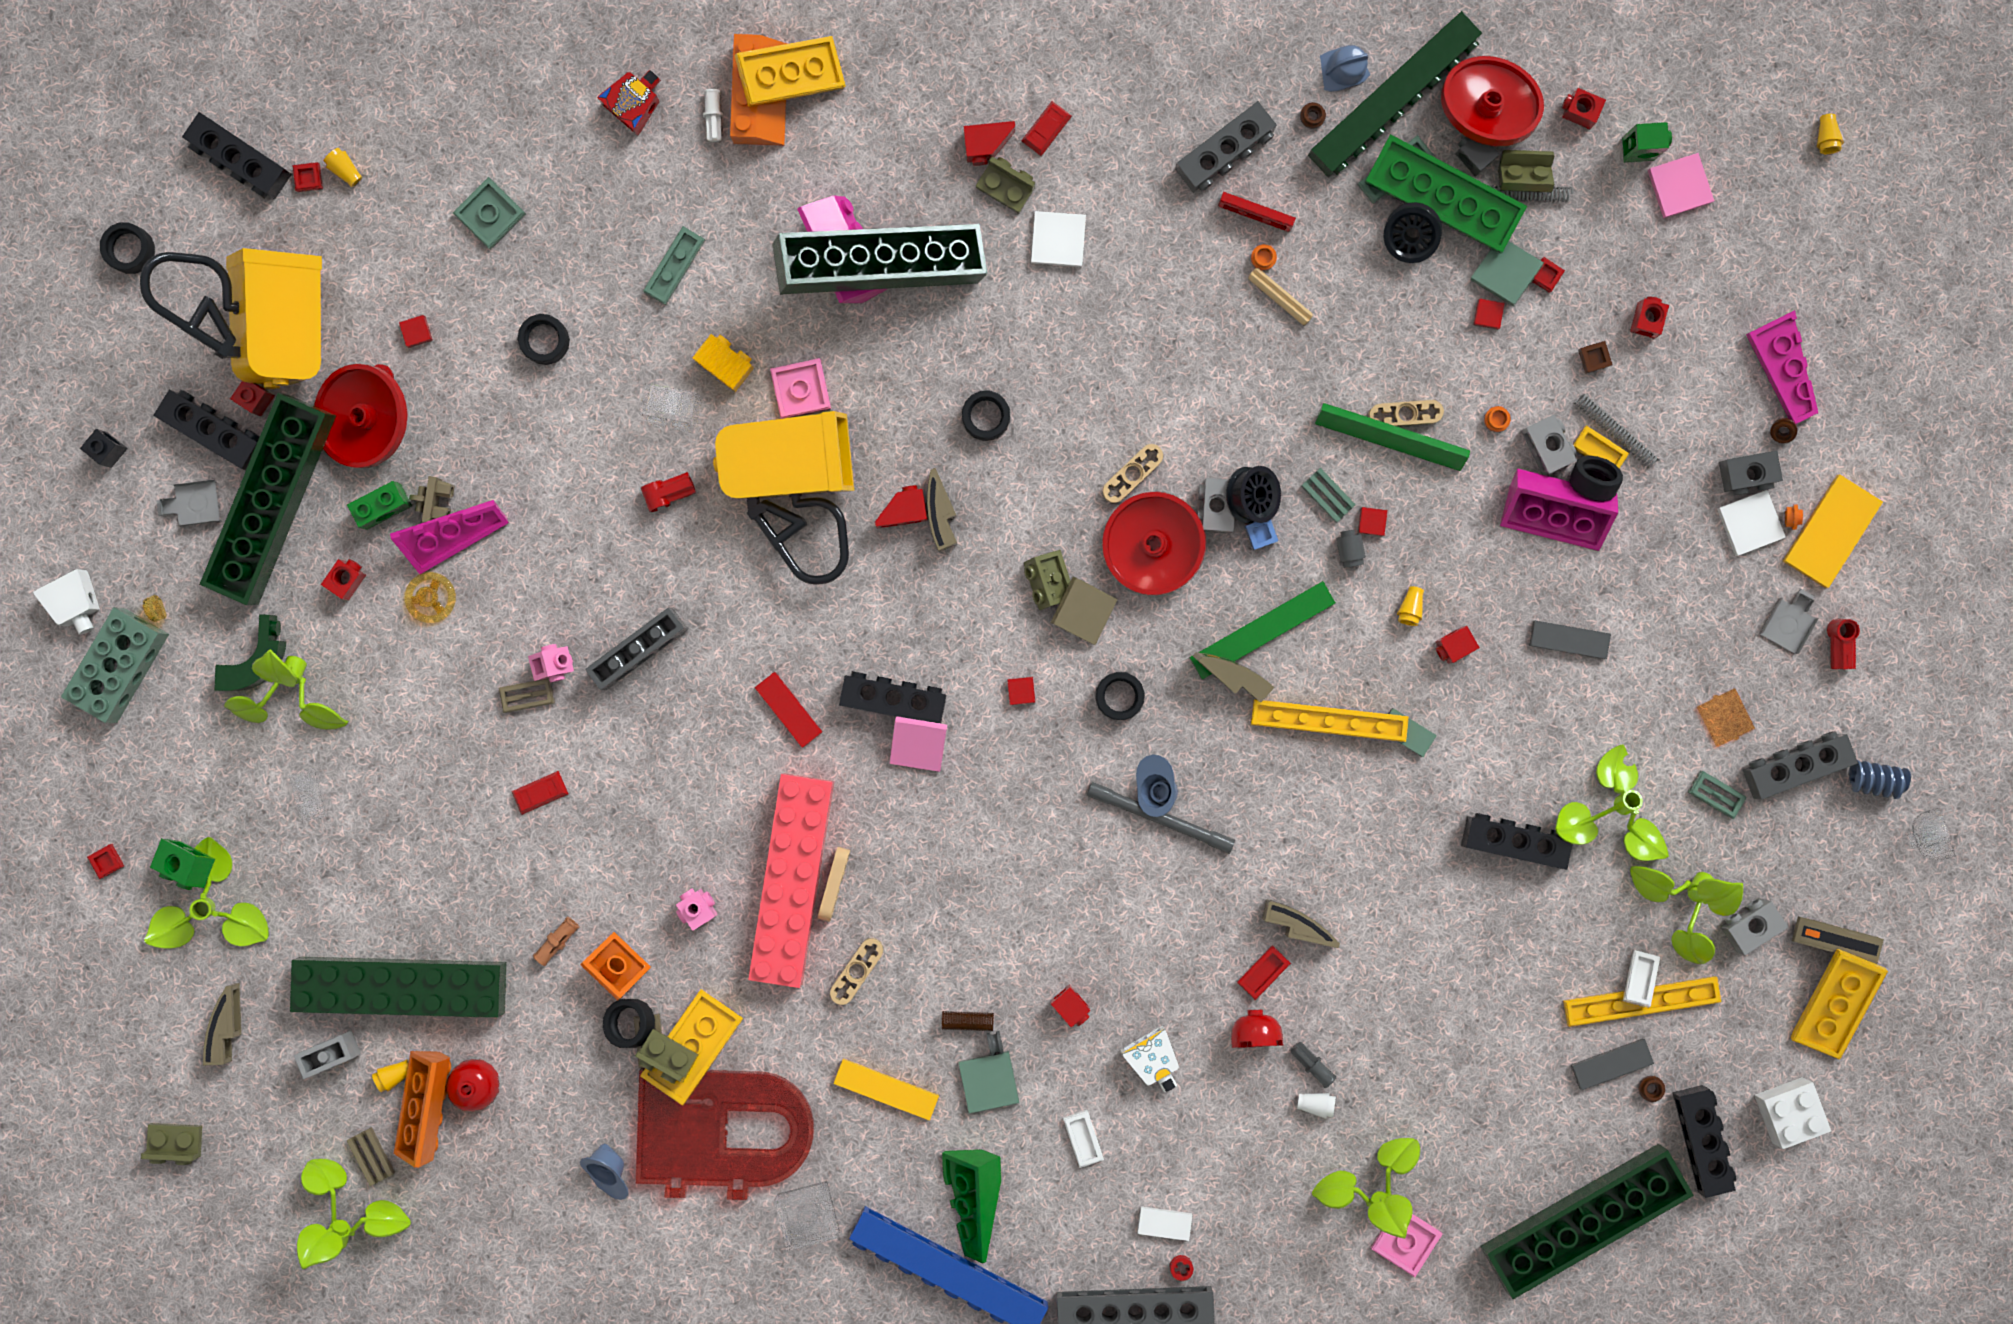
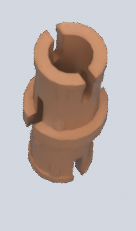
(556, 941)

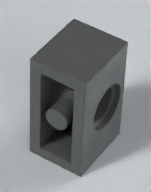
(1766, 470)

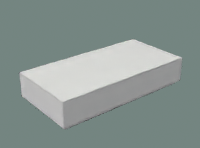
(1641, 979)
(1083, 1138)
(1164, 1223)

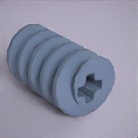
(1879, 779)

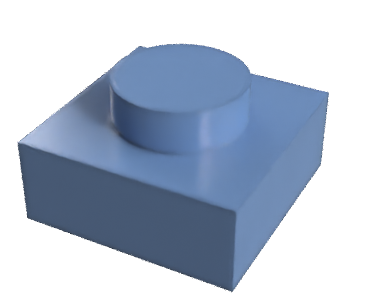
(1261, 534)

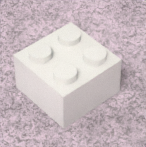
(1792, 1113)

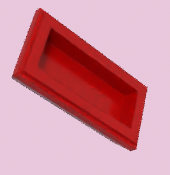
(1046, 128)
(540, 792)
(1263, 972)

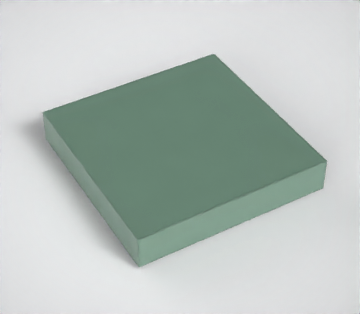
(489, 213)
(1507, 273)
(988, 1082)

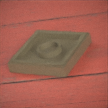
(1084, 610)

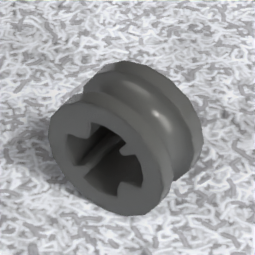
(995, 1043)

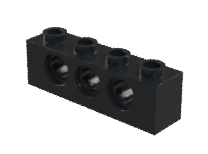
(204, 131)
(173, 412)
(852, 698)
(1475, 838)
(1722, 1178)

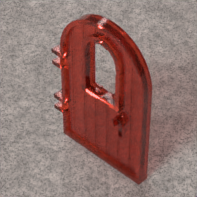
(692, 1138)

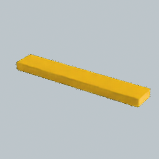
(1329, 720)
(1665, 998)

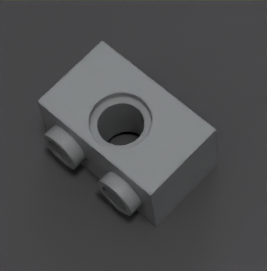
(1536, 437)
(1215, 522)
(1768, 926)
(327, 1054)

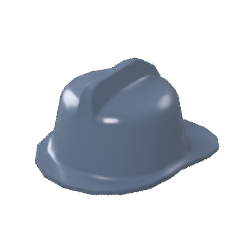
(1344, 68)
(1156, 785)
(606, 1171)

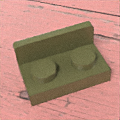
(1526, 171)
(1006, 184)
(1047, 578)
(666, 1056)
(173, 1143)

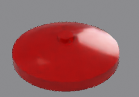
(1492, 101)
(367, 412)
(1154, 543)

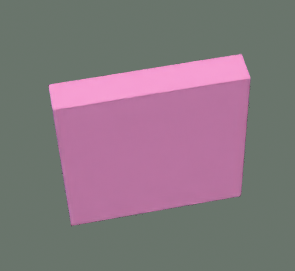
(1680, 185)
(800, 388)
(918, 744)
(1413, 1250)

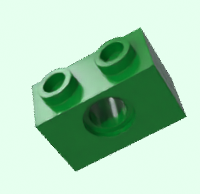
(1646, 142)
(379, 505)
(182, 864)

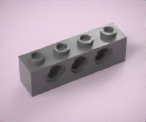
(1254, 119)
(636, 649)
(1838, 756)

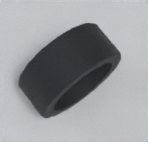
(108, 241)
(523, 339)
(985, 396)
(1592, 488)
(1139, 696)
(610, 1023)

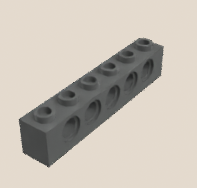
(1147, 1298)

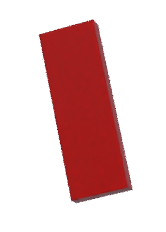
(1256, 212)
(788, 709)

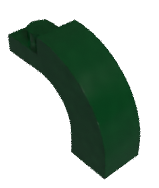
(241, 676)

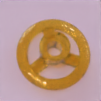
(420, 597)

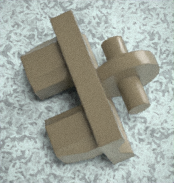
(435, 489)

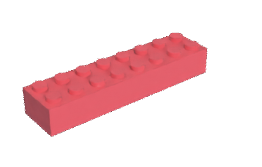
(791, 880)

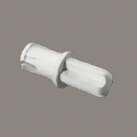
(713, 115)

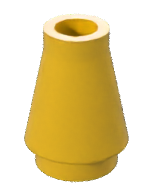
(1829, 135)
(342, 166)
(1412, 606)
(390, 1076)

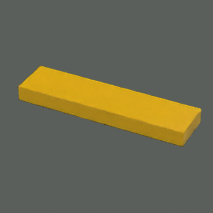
(886, 1089)

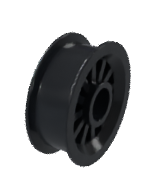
(1419, 254)
(1253, 494)

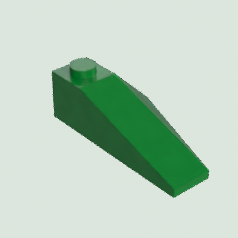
(976, 1189)

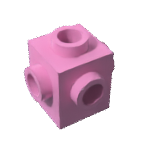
(551, 663)
(705, 908)

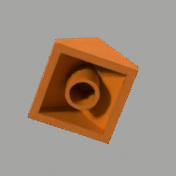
(615, 966)

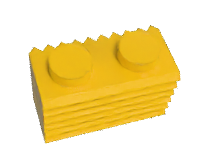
(723, 362)

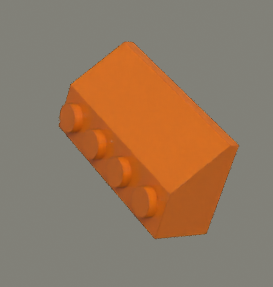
(759, 123)
(422, 1107)

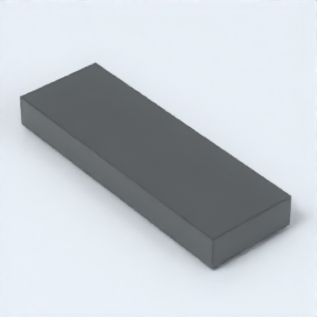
(1570, 639)
(1612, 1064)

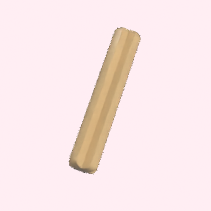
(1280, 296)

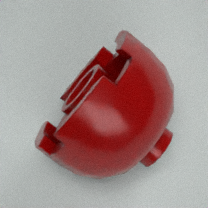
(1256, 1031)
(472, 1085)

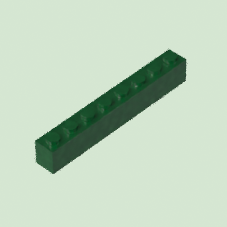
(1395, 94)

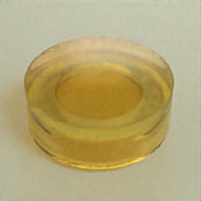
(154, 608)

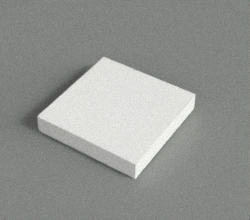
(1058, 239)
(1751, 523)

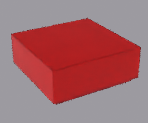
(307, 177)
(1548, 275)
(1489, 314)
(415, 331)
(1372, 521)
(1021, 690)
(105, 861)

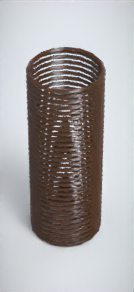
(967, 1026)

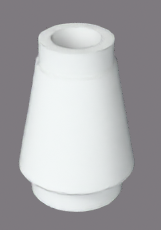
(1318, 1104)

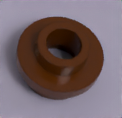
(1312, 107)
(1784, 437)
(1659, 1088)

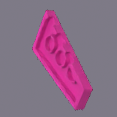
(1783, 362)
(445, 536)

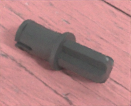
(1313, 1064)

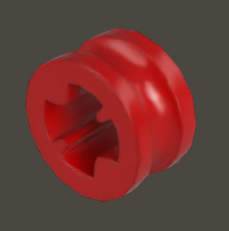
(1185, 1260)

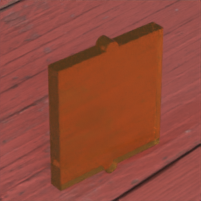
(1725, 717)

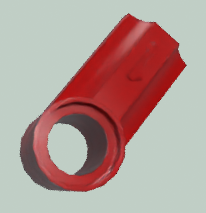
(668, 491)
(1843, 647)

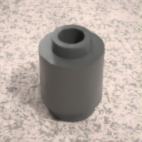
(1351, 548)

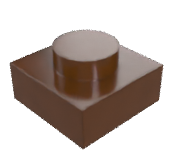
(1595, 357)

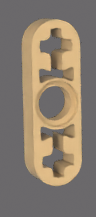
(1424, 405)
(1141, 455)
(832, 888)
(851, 991)

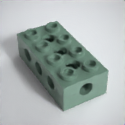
(98, 665)

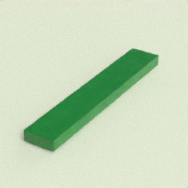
(1392, 437)
(1268, 626)

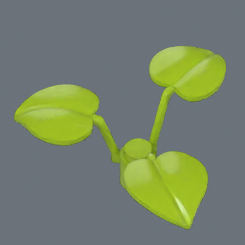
(290, 673)
(1643, 839)
(1721, 896)
(243, 927)
(1385, 1211)
(320, 1245)

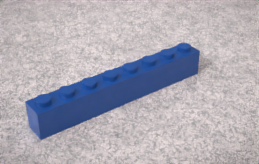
(946, 1269)

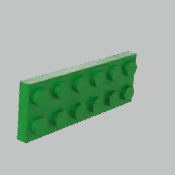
(1455, 196)

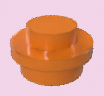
(1263, 257)
(1497, 419)
(1793, 517)

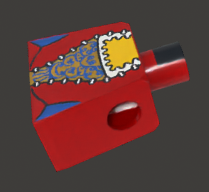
(632, 100)

